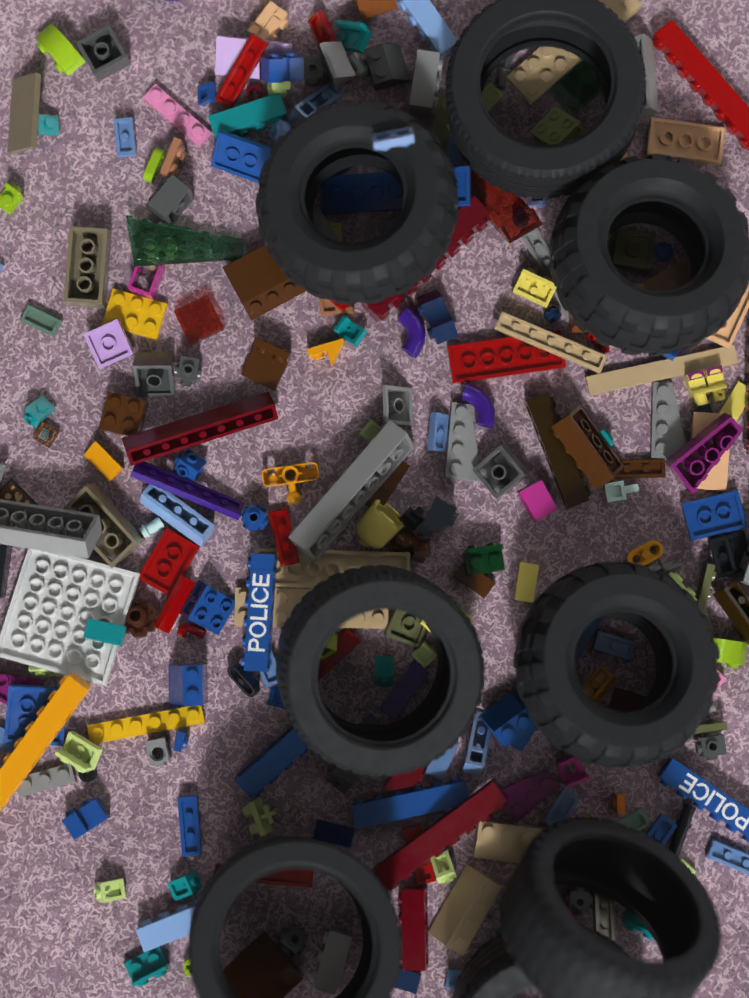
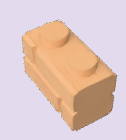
(269, 22)

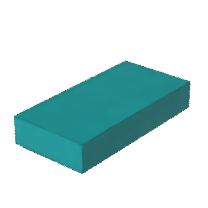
(105, 632)

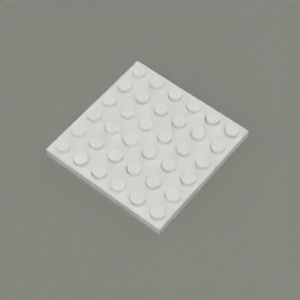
(53, 608)

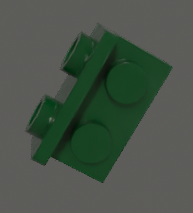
(483, 559)

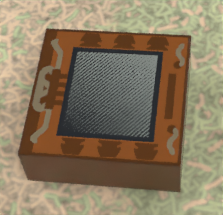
(45, 434)

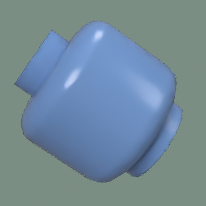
(279, 129)

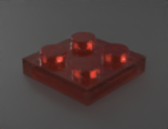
(199, 320)

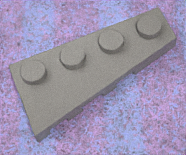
(666, 425)
(461, 444)

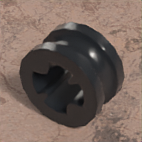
(82, 776)

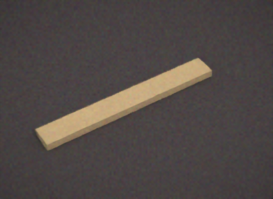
(660, 370)

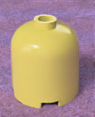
(378, 525)

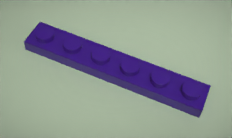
(188, 489)

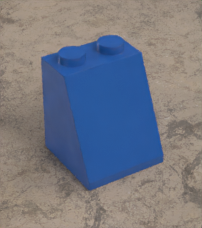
(188, 684)

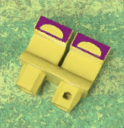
(706, 382)

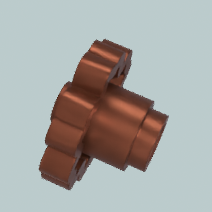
(141, 618)

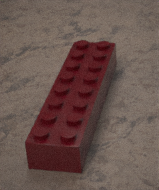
(470, 220)

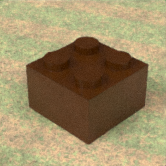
(123, 415)

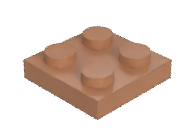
(175, 156)

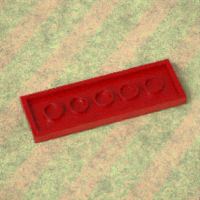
(499, 359)

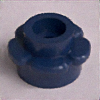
(552, 314)

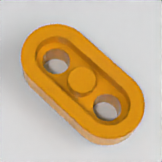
(644, 554)

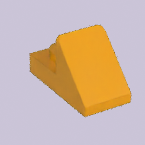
(332, 348)

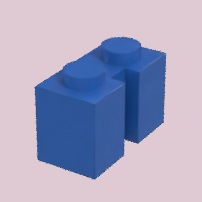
(282, 68)
(86, 818)

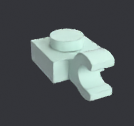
(617, 491)

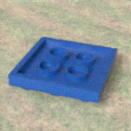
(21, 709)

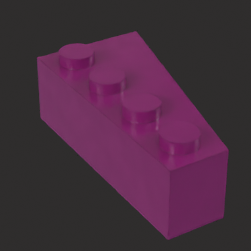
(703, 451)

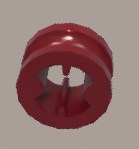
(250, 90)

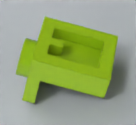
(10, 198)

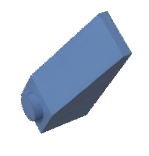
(323, 96)
(476, 747)

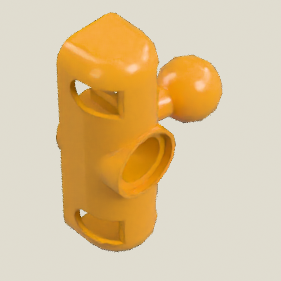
(279, 477)

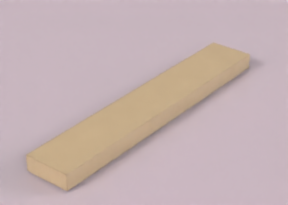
(550, 342)

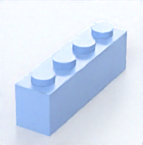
(430, 25)
(177, 514)
(165, 928)

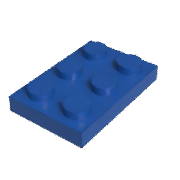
(239, 156)
(713, 515)

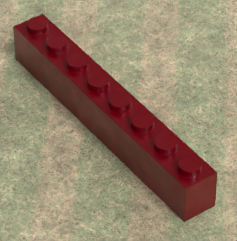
(199, 428)
(441, 834)

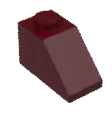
(404, 780)

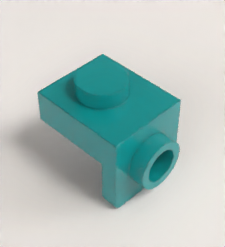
(48, 125)
(350, 331)
(38, 411)
(384, 671)

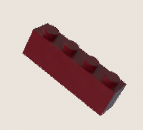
(414, 928)

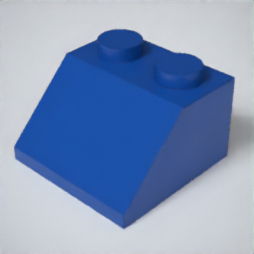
(507, 720)

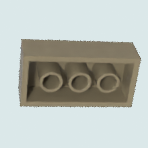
(87, 267)

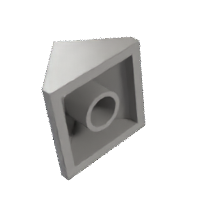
(336, 63)
(397, 405)

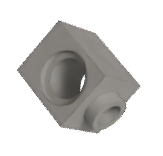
(161, 742)

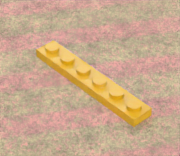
(146, 723)

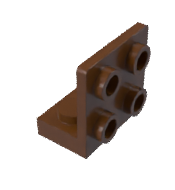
(266, 364)

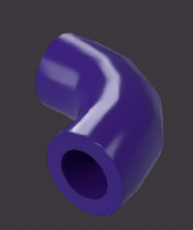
(415, 332)
(483, 405)

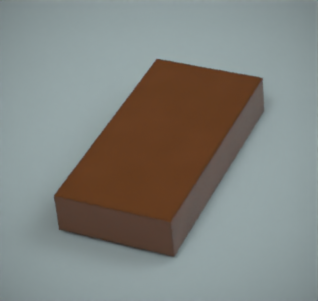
(478, 583)

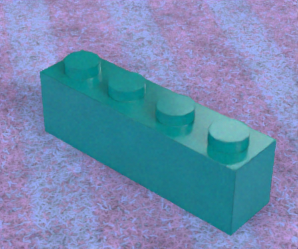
(249, 116)

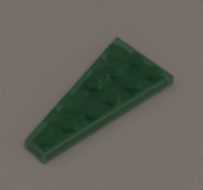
(177, 244)

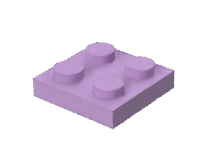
(109, 343)

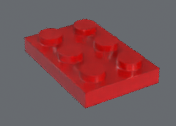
(168, 561)

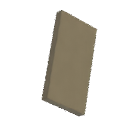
(24, 113)

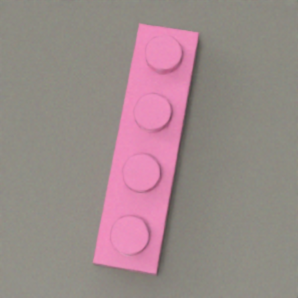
(177, 115)

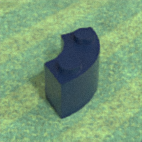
(437, 317)

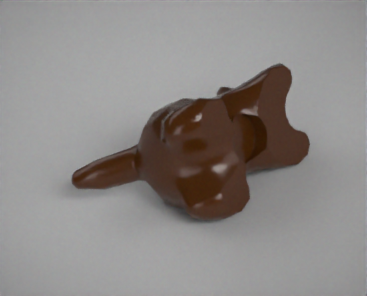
(407, 542)

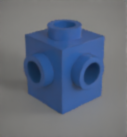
(189, 465)
(261, 521)

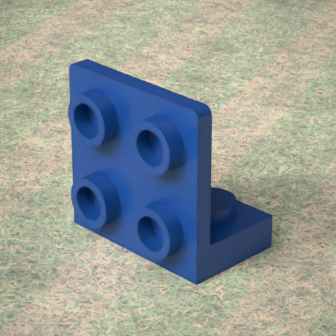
(208, 607)

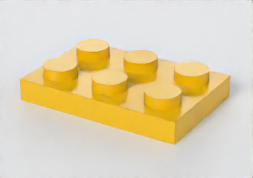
(136, 313)

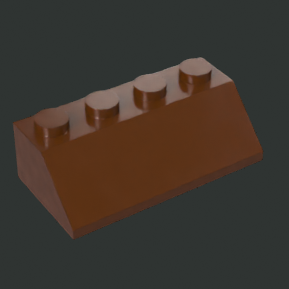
(587, 447)

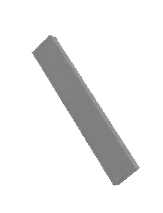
(541, 255)

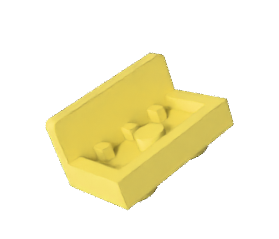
(535, 288)

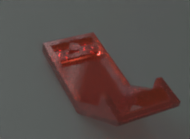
(507, 212)

